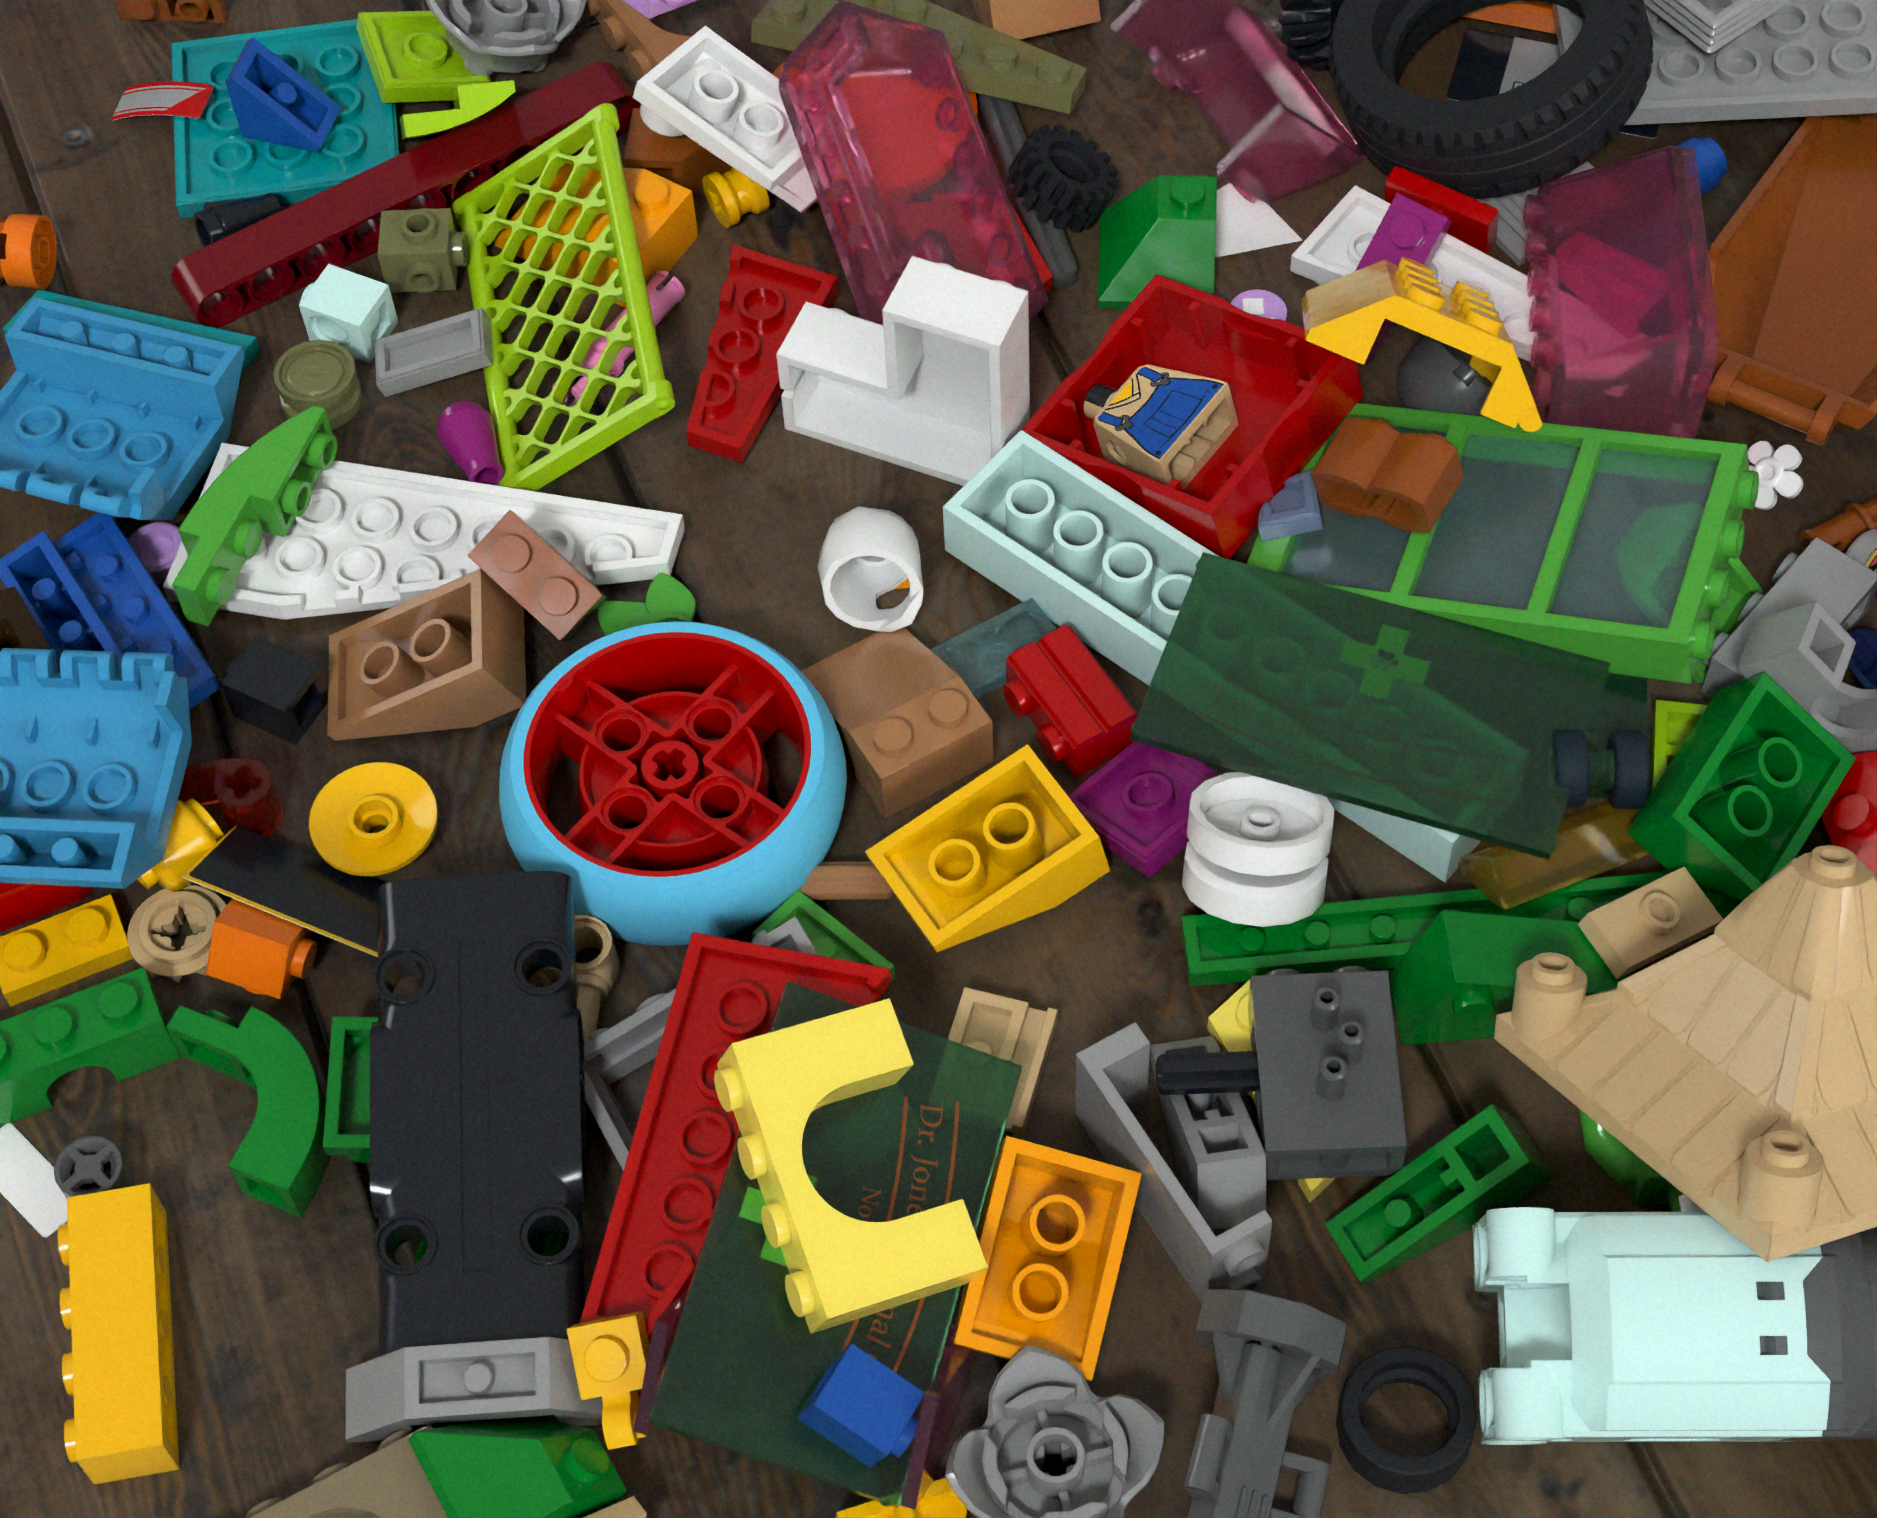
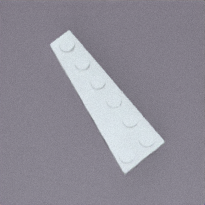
(1348, 229)

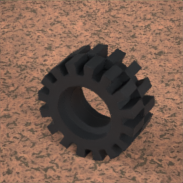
(1063, 178)

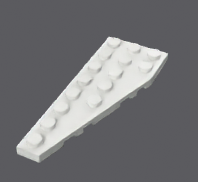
(396, 534)

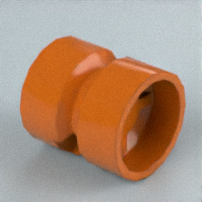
(27, 251)

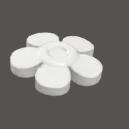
(1775, 472)

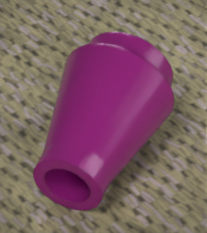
(470, 440)

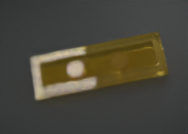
(1585, 847)

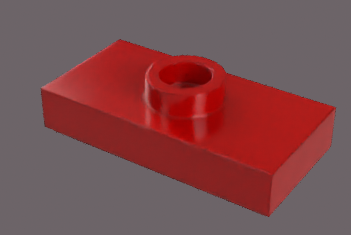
(1471, 219)

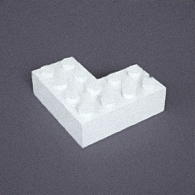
(925, 388)

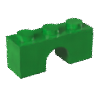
(103, 1026)

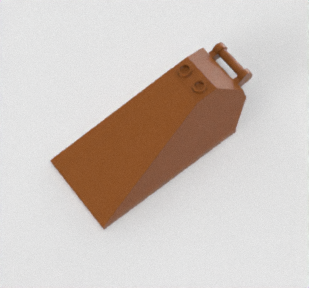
(1802, 284)

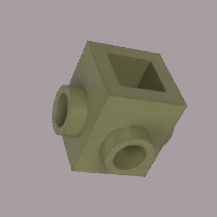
(420, 250)

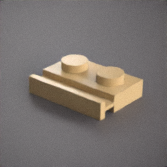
(1012, 1033)

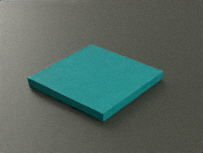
(222, 165)

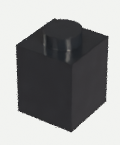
(275, 690)

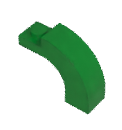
(283, 1150)

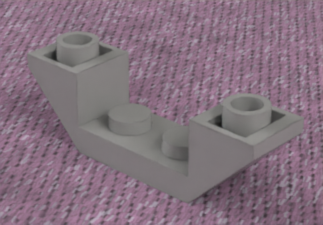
(465, 1385)

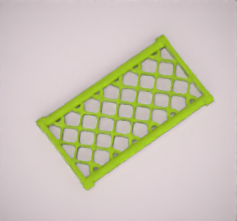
(626, 284)

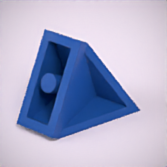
(277, 101)

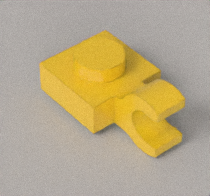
(611, 1364)

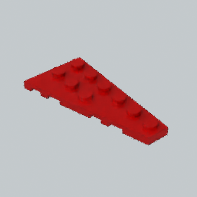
(683, 1132)

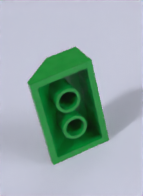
(1742, 789)

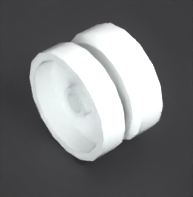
(1257, 850)

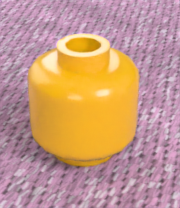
(189, 839)

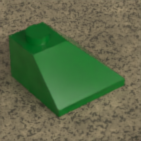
(1159, 231)
(517, 1469)

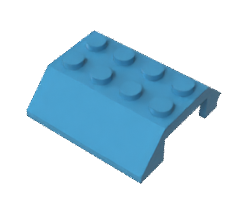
(112, 410)
(88, 764)

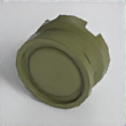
(320, 376)

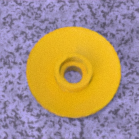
(369, 798)

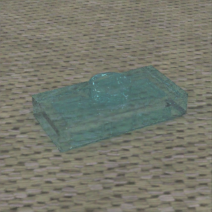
(982, 651)

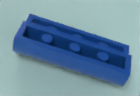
(101, 597)

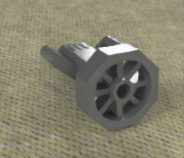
(1266, 1363)

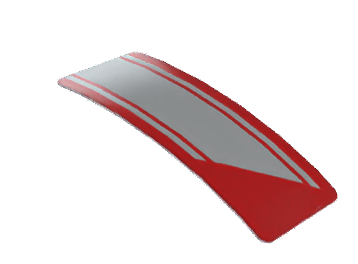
(164, 98)

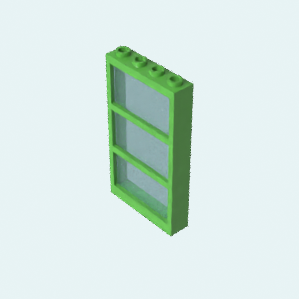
(1553, 540)

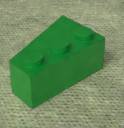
(1467, 969)

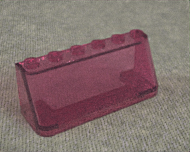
(899, 156)
(1622, 296)

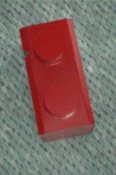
(1069, 701)

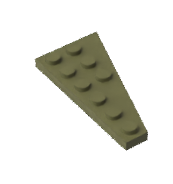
(985, 57)

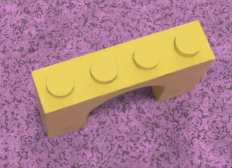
(834, 1261)

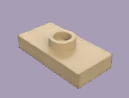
(1650, 922)

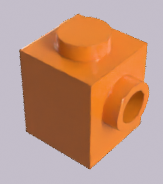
(259, 950)

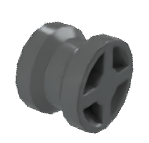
(88, 1162)

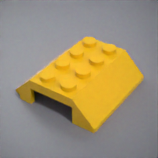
(1351, 310)

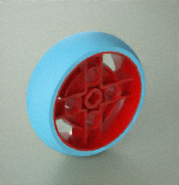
(665, 695)

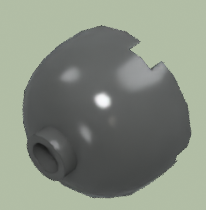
(1440, 380)

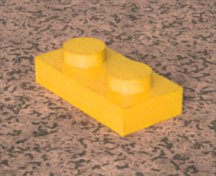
(62, 950)

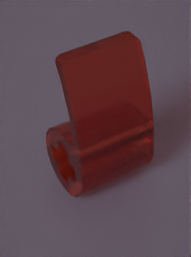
(241, 788)

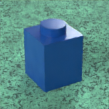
(863, 1407)

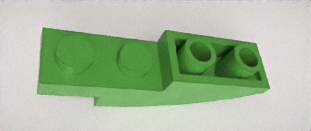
(252, 495)

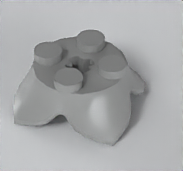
(506, 33)
(1047, 1409)

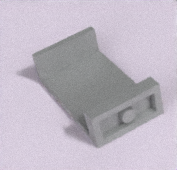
(1107, 1091)

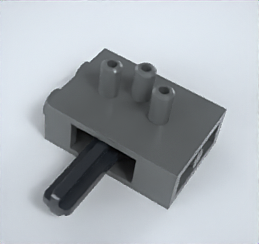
(1318, 1074)

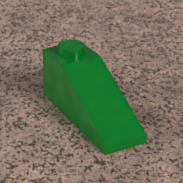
(1440, 1194)

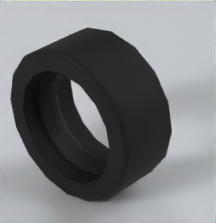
(1421, 1369)

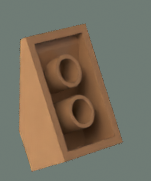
(429, 663)
(902, 718)

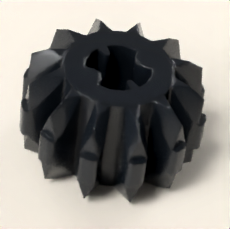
(1308, 30)

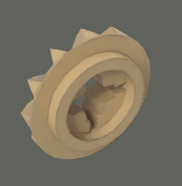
(162, 917)

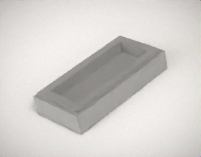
(433, 352)

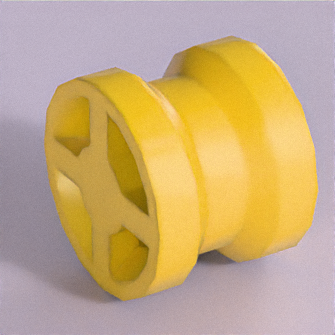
(733, 196)

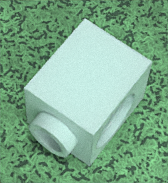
(348, 311)

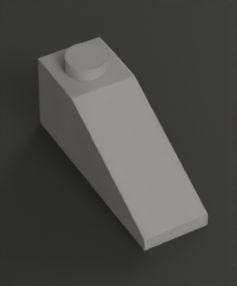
(1214, 1146)

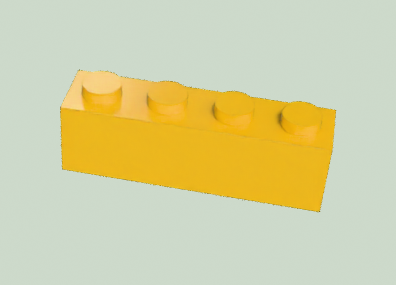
(119, 1335)

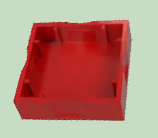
(1282, 390)

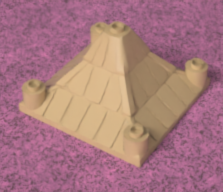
(1737, 1058)

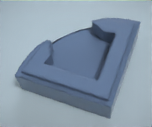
(1292, 509)

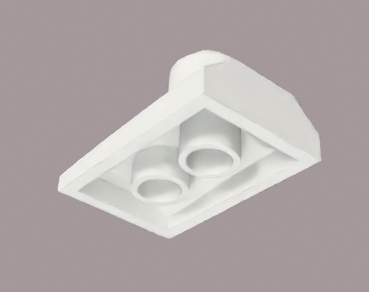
(729, 110)

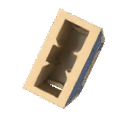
(1162, 422)

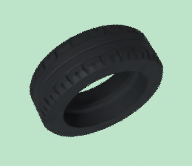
(1496, 141)

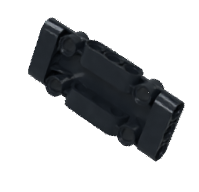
(477, 1110)

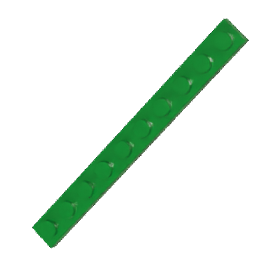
(1377, 930)

